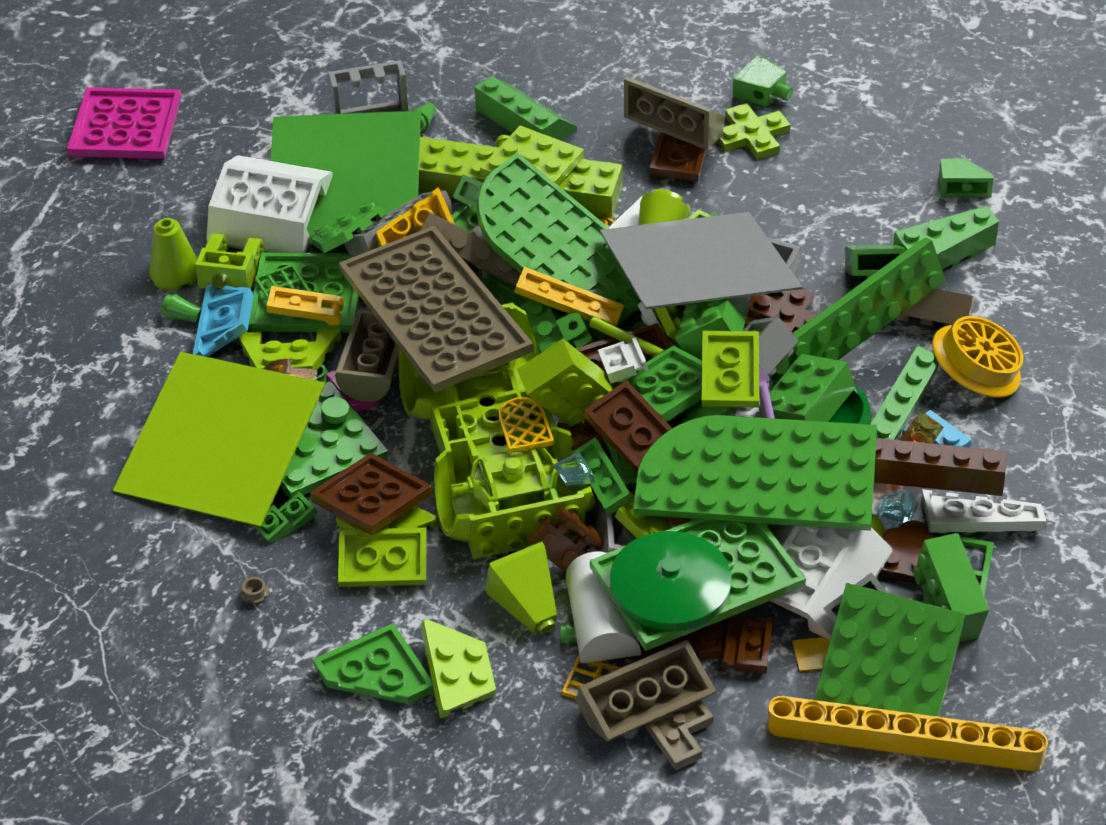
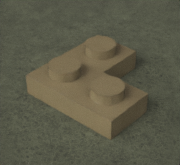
(674, 733)

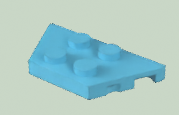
(222, 318)

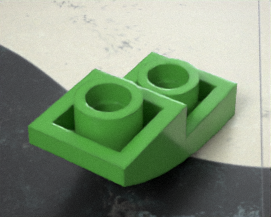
(287, 518)

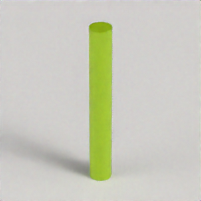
(622, 335)

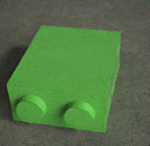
(869, 259)

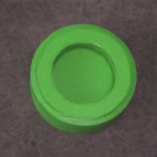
(335, 410)

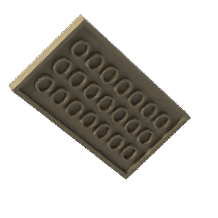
(435, 308)

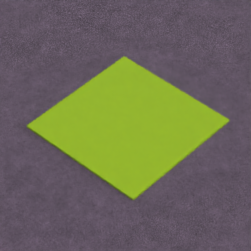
(220, 438)

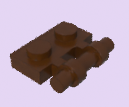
(559, 546)

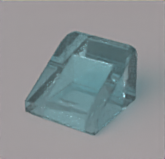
(574, 470)
(898, 506)

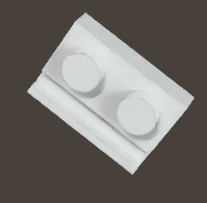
(622, 360)

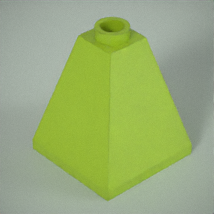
(524, 587)

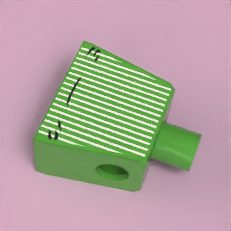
(761, 83)

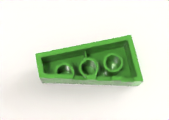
(954, 235)

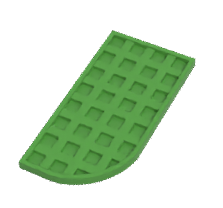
(548, 231)
(761, 472)

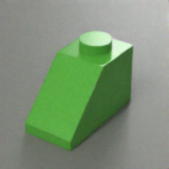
(963, 179)

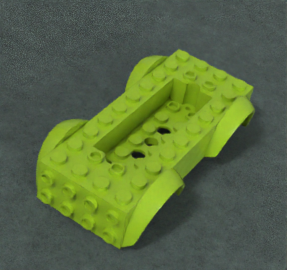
(480, 487)

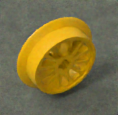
(979, 356)

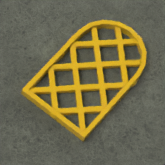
(526, 445)

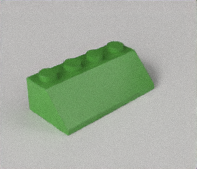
(514, 108)

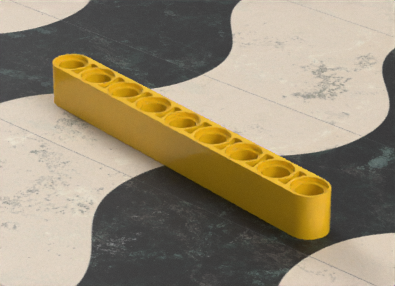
(907, 733)

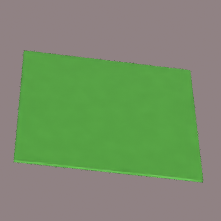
(368, 153)

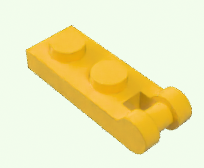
(305, 304)

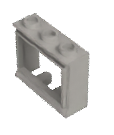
(377, 71)

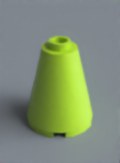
(662, 207)
(171, 256)

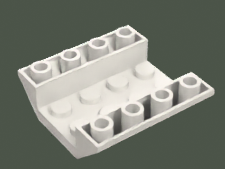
(266, 203)
(828, 562)

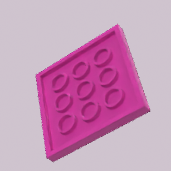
(124, 123)

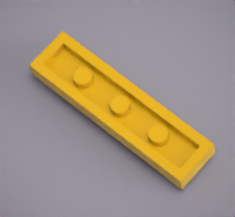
(567, 297)

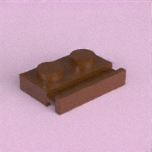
(748, 644)

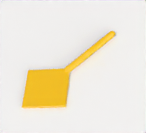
(810, 653)

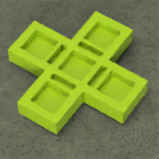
(753, 131)

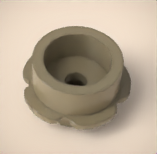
(254, 590)

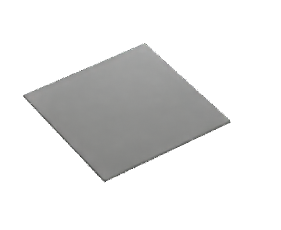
(699, 260)

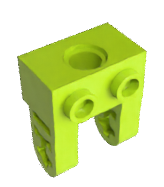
(226, 268)

